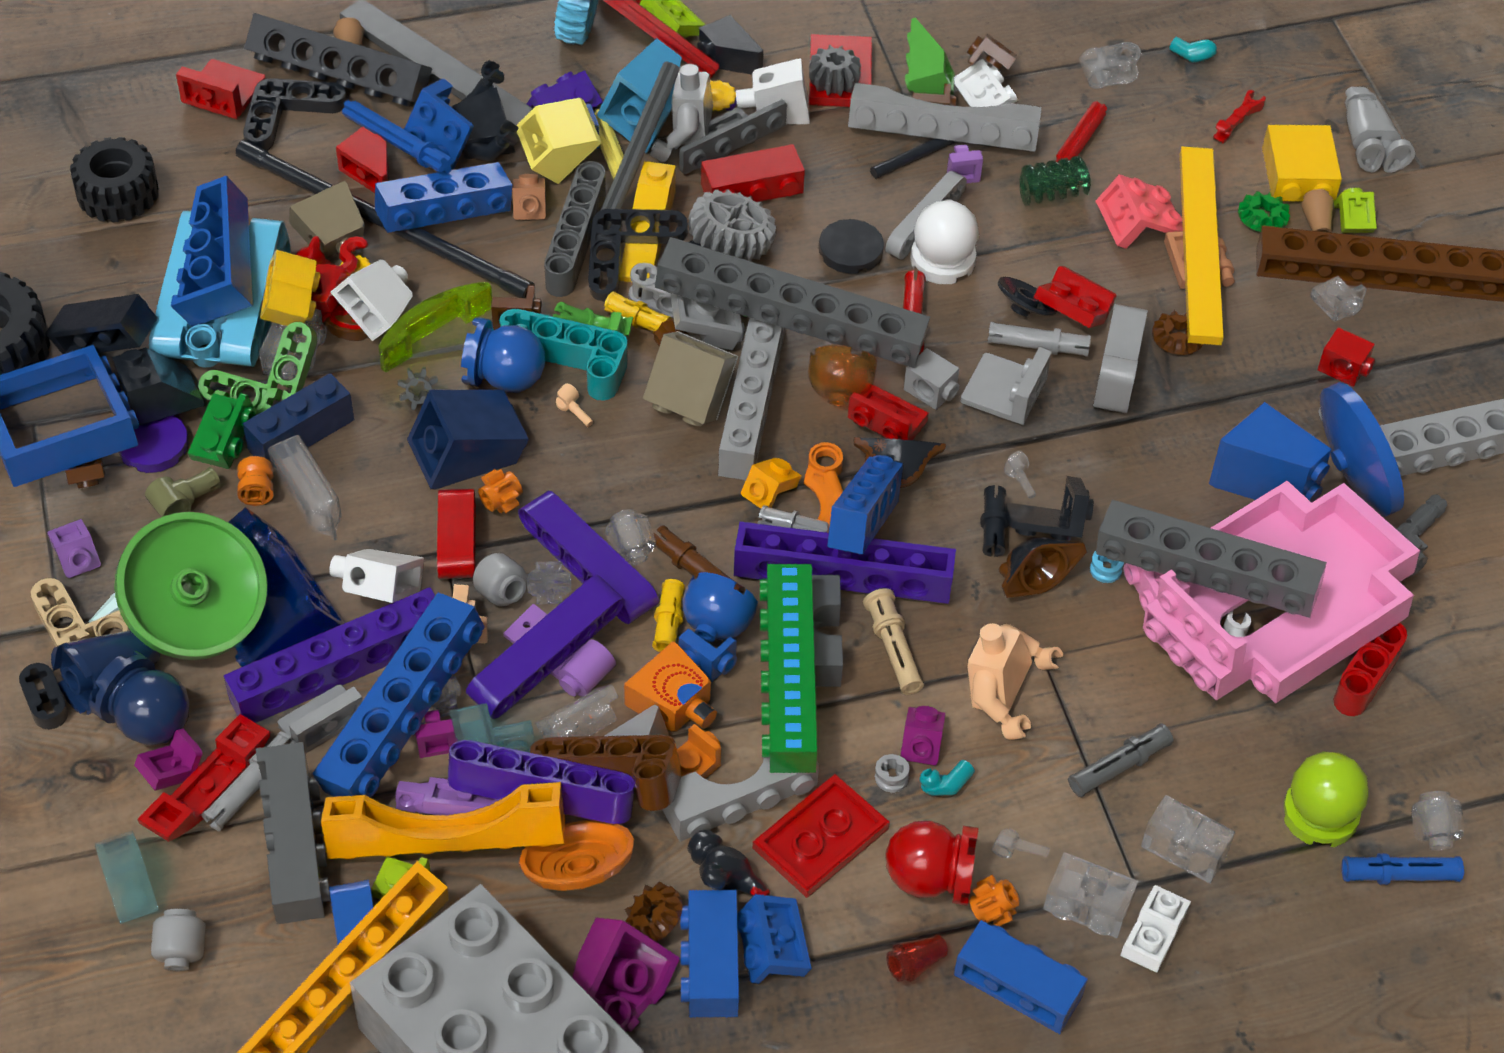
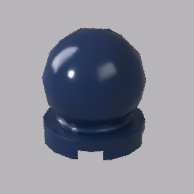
(141, 700)

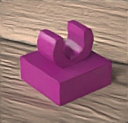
(435, 735)

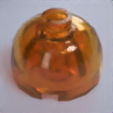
(838, 373)

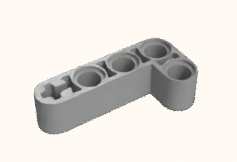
(1120, 358)

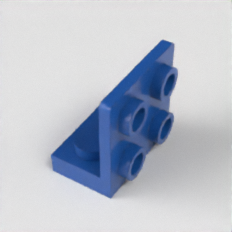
(438, 122)

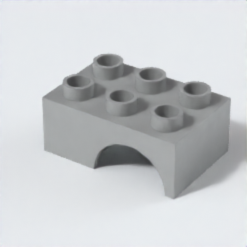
(479, 987)

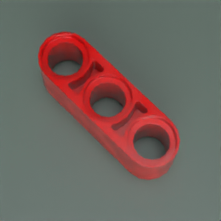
(456, 533)
(1369, 671)

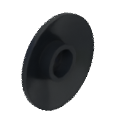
(1022, 299)

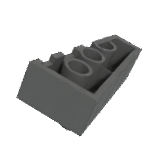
(292, 834)

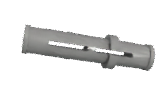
(1034, 338)
(240, 790)

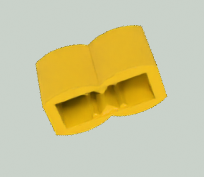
(289, 289)

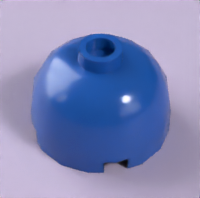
(717, 608)

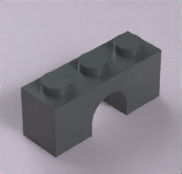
(827, 648)

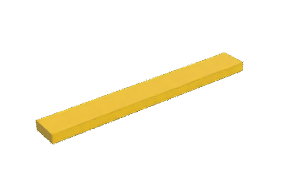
(1201, 246)

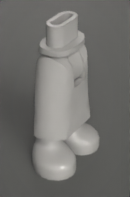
(1375, 133)

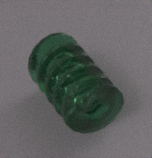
(1054, 177)

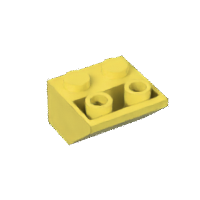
(558, 137)

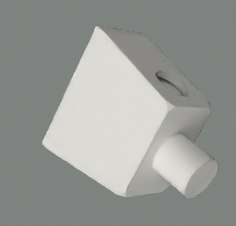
(776, 83)
(374, 296)
(379, 574)

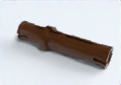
(685, 555)

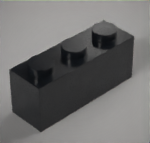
(105, 323)

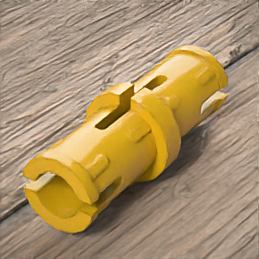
(641, 313)
(668, 614)

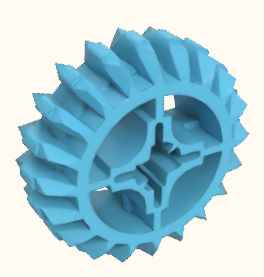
(574, 20)

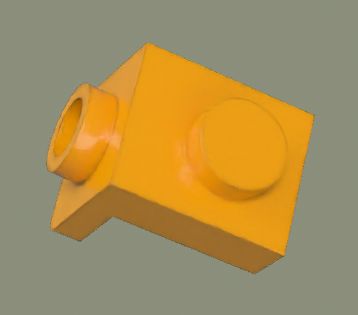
(768, 480)

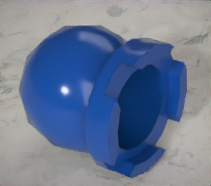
(506, 357)

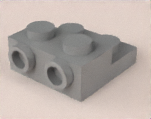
(713, 324)

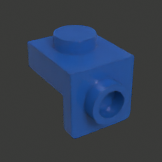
(708, 658)

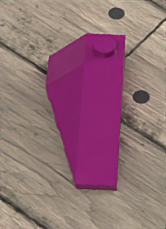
(623, 970)

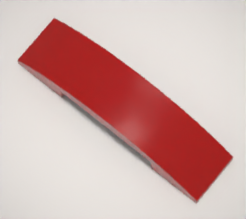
(183, 809)

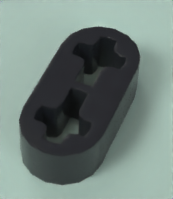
(50, 692)

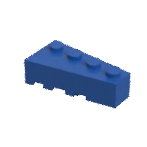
(217, 253)

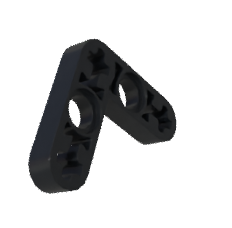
(276, 102)
(614, 238)

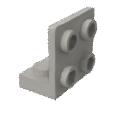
(1006, 386)

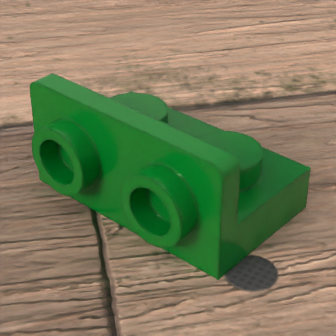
(222, 430)

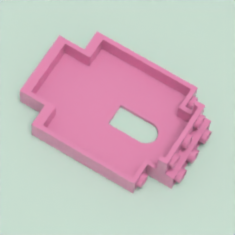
(1354, 606)

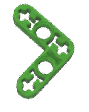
(269, 392)

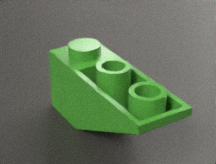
(926, 63)

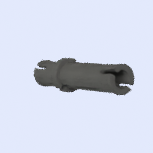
(1133, 752)

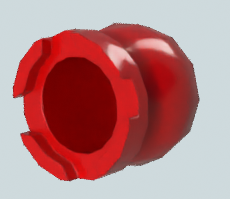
(932, 860)

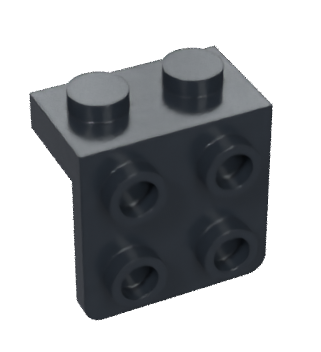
(1061, 523)

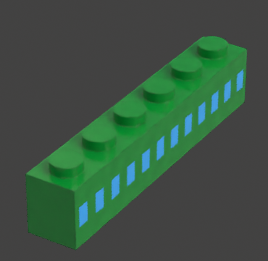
(791, 669)

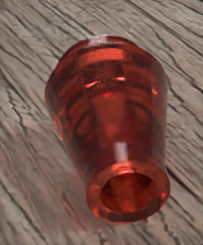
(913, 958)

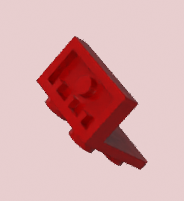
(218, 87)

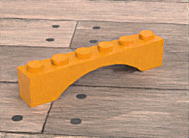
(365, 827)

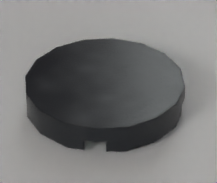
(851, 246)

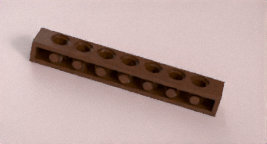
(1381, 263)

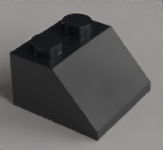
(156, 385)

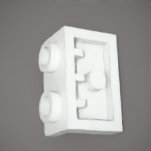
(983, 86)

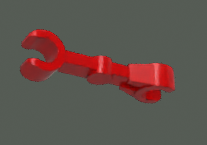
(1248, 107)

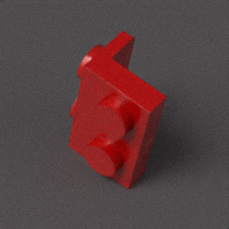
(886, 414)

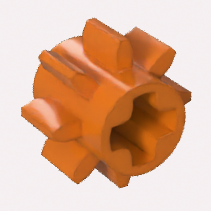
(500, 491)
(994, 901)

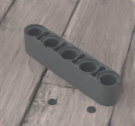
(574, 229)

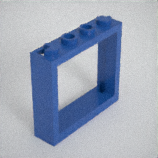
(74, 446)

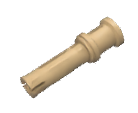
(889, 627)

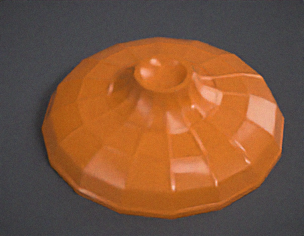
(588, 857)

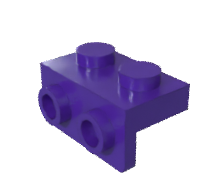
(567, 87)

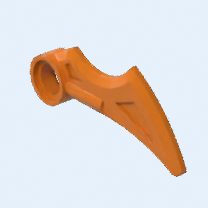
(825, 480)

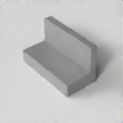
(321, 717)

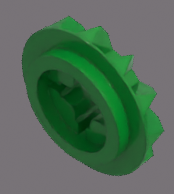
(1255, 218)

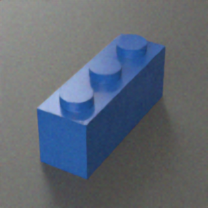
(710, 953)
(1020, 976)

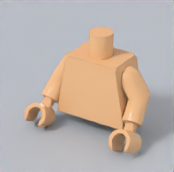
(999, 669)

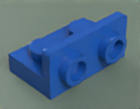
(772, 938)

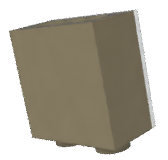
(689, 378)

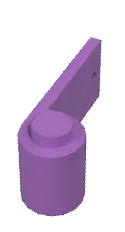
(582, 669)

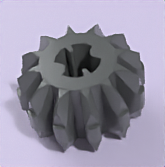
(834, 70)

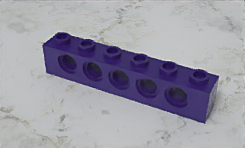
(903, 567)
(324, 660)

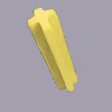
(609, 146)

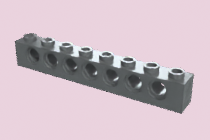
(791, 302)

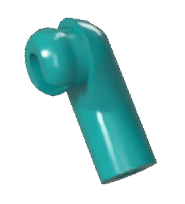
(1195, 51)
(945, 785)

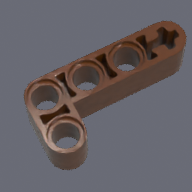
(646, 758)

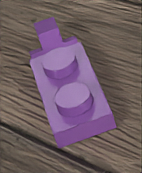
(437, 798)

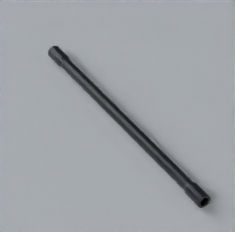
(503, 278)

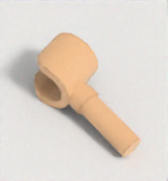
(566, 400)

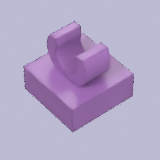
(966, 163)

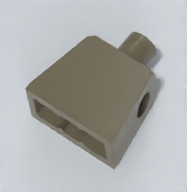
(330, 216)

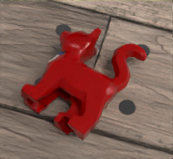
(331, 274)

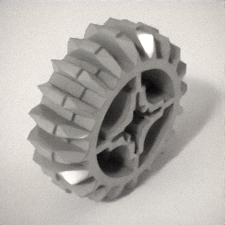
(732, 225)

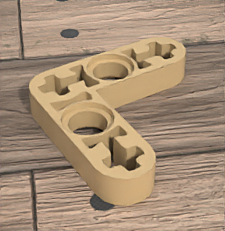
(66, 608)

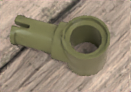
(179, 495)

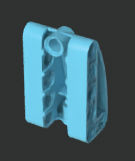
(233, 337)

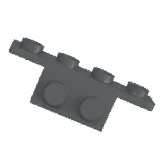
(732, 132)

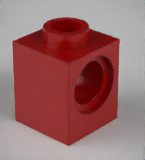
(1347, 357)

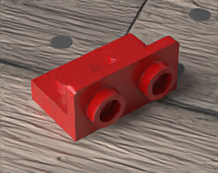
(1077, 297)

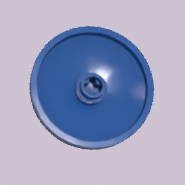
(1361, 449)

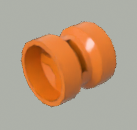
(255, 481)

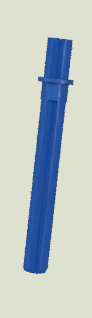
(426, 153)

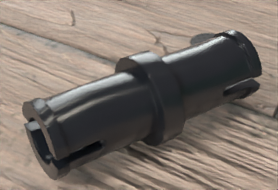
(994, 521)

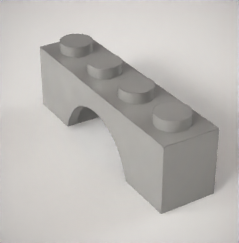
(707, 804)

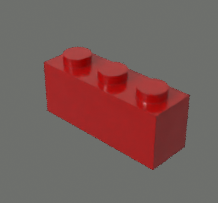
(757, 174)

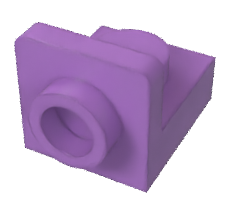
(74, 548)

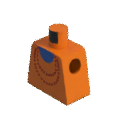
(673, 685)

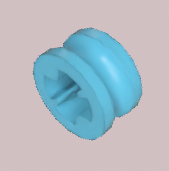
(1103, 574)

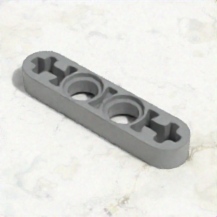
(903, 237)

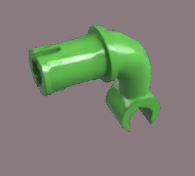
(587, 316)

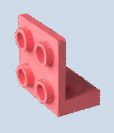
(1133, 205)

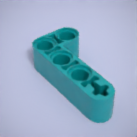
(579, 346)

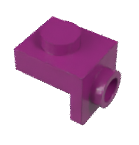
(922, 735)
(171, 763)

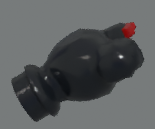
(723, 866)

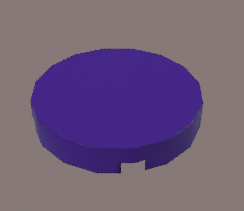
(158, 445)

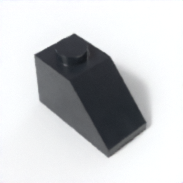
(730, 46)

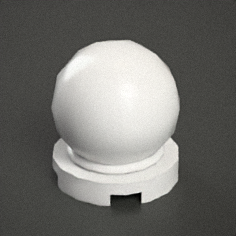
(945, 242)

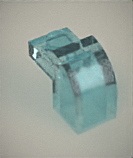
(476, 725)
(126, 876)

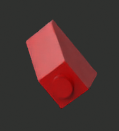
(364, 158)

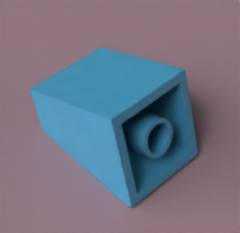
(632, 89)

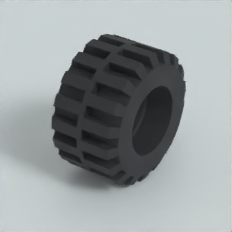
(114, 179)

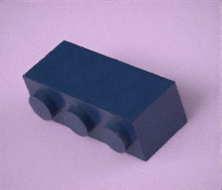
(307, 413)

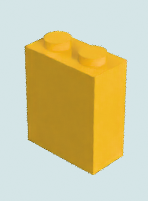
(1300, 160)

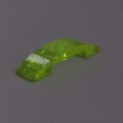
(429, 315)

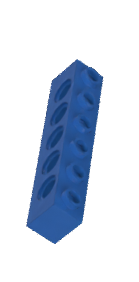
(413, 675)

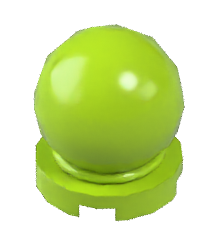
(1326, 799)

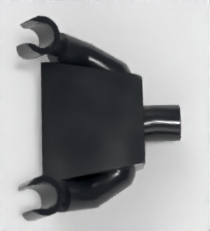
(483, 107)

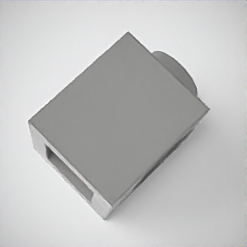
(932, 379)

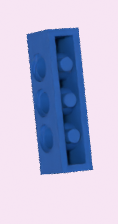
(443, 197)
(865, 504)

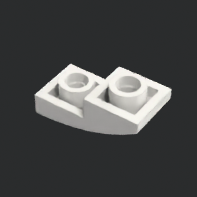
(1155, 928)

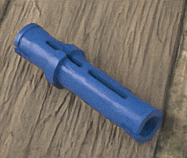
(1387, 868)

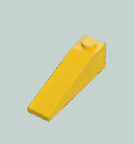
(653, 192)

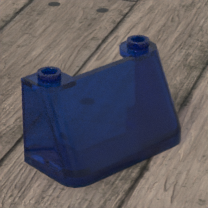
(294, 600)

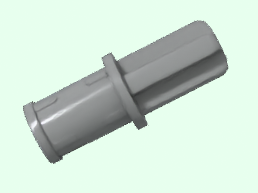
(791, 520)

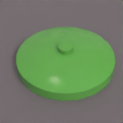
(190, 585)

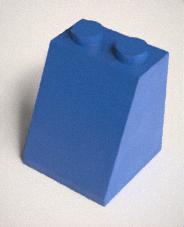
(1268, 452)

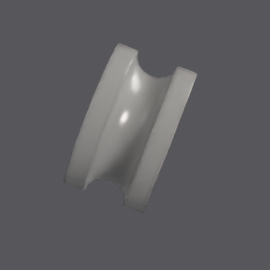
(882, 777)

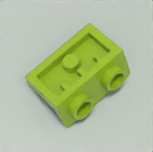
(674, 15)

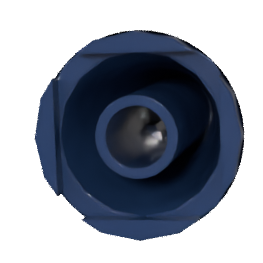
(86, 659)

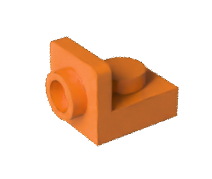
(700, 753)

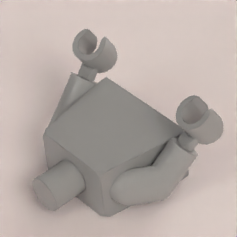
(690, 111)

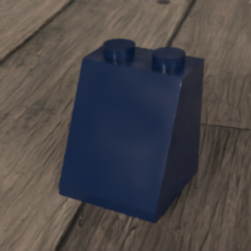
(465, 435)

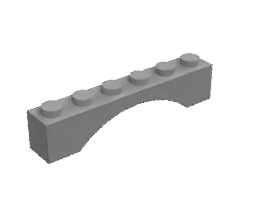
(889, 111)

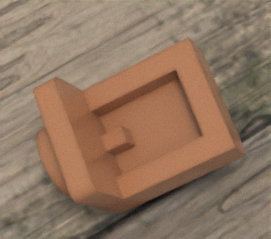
(529, 197)

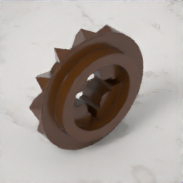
(1174, 342)
(665, 915)

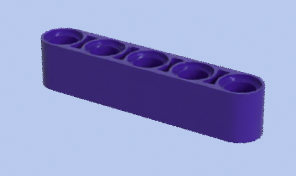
(586, 553)
(545, 646)
(498, 771)

